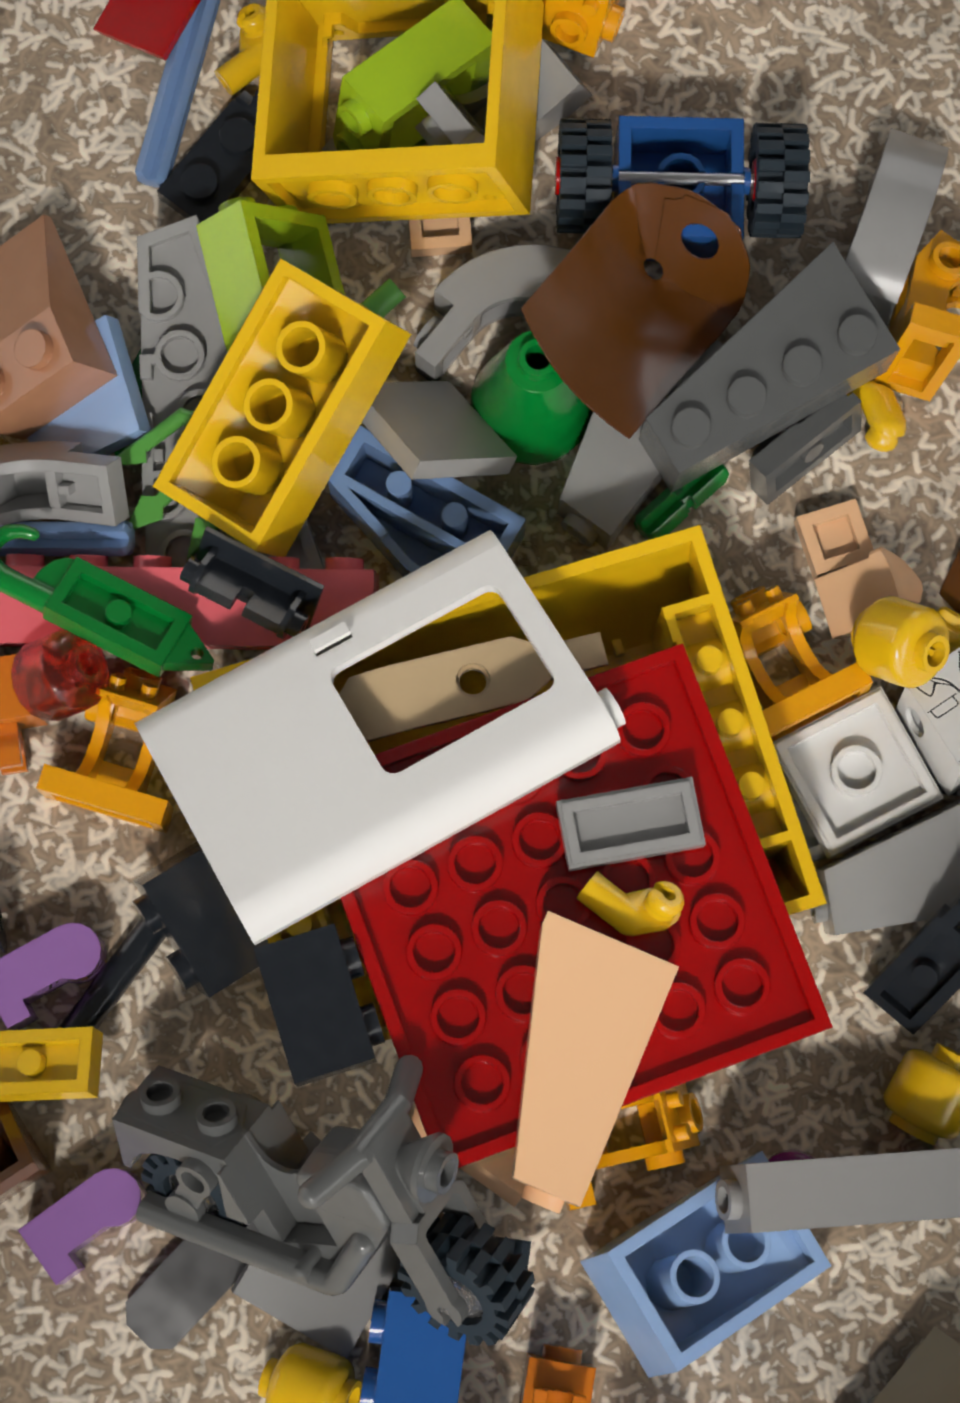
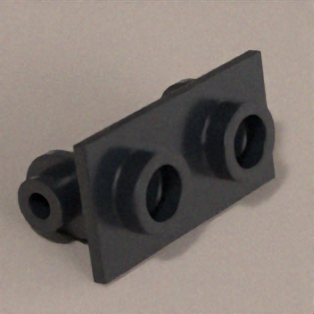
(272, 592)

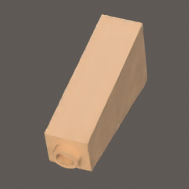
(583, 1046)

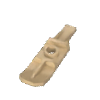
(429, 688)

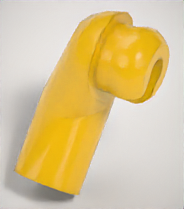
(246, 64)
(882, 414)
(635, 911)

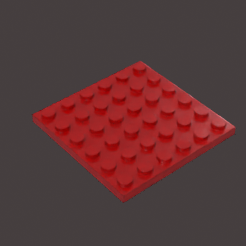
(461, 923)

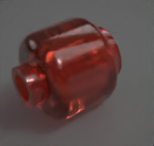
(59, 675)

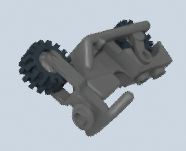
(234, 1161)

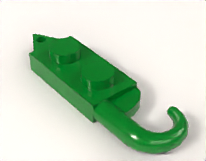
(106, 611)

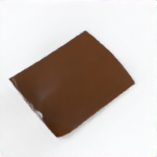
(618, 330)

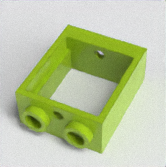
(380, 94)
(236, 258)

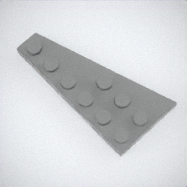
(177, 363)

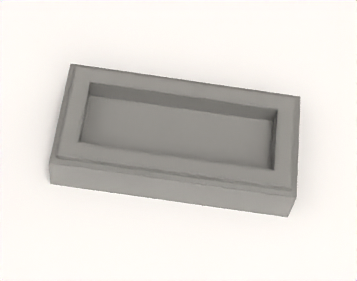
(630, 824)

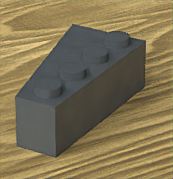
(780, 367)

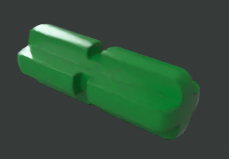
(672, 508)

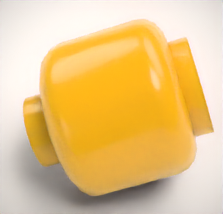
(900, 641)
(926, 1094)
(309, 1376)

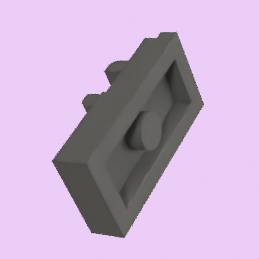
(790, 456)

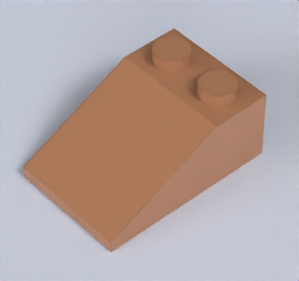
(47, 333)

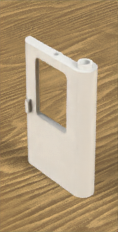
(291, 788)

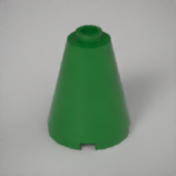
(529, 403)

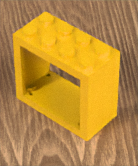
(397, 181)

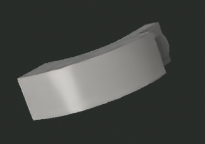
(463, 116)
(895, 217)
(477, 296)
(60, 484)

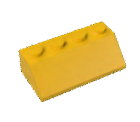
(281, 410)

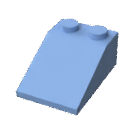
(688, 1285)

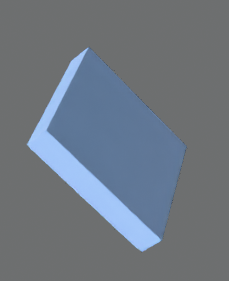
(111, 414)

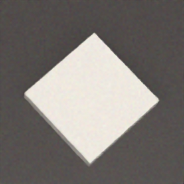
(855, 773)

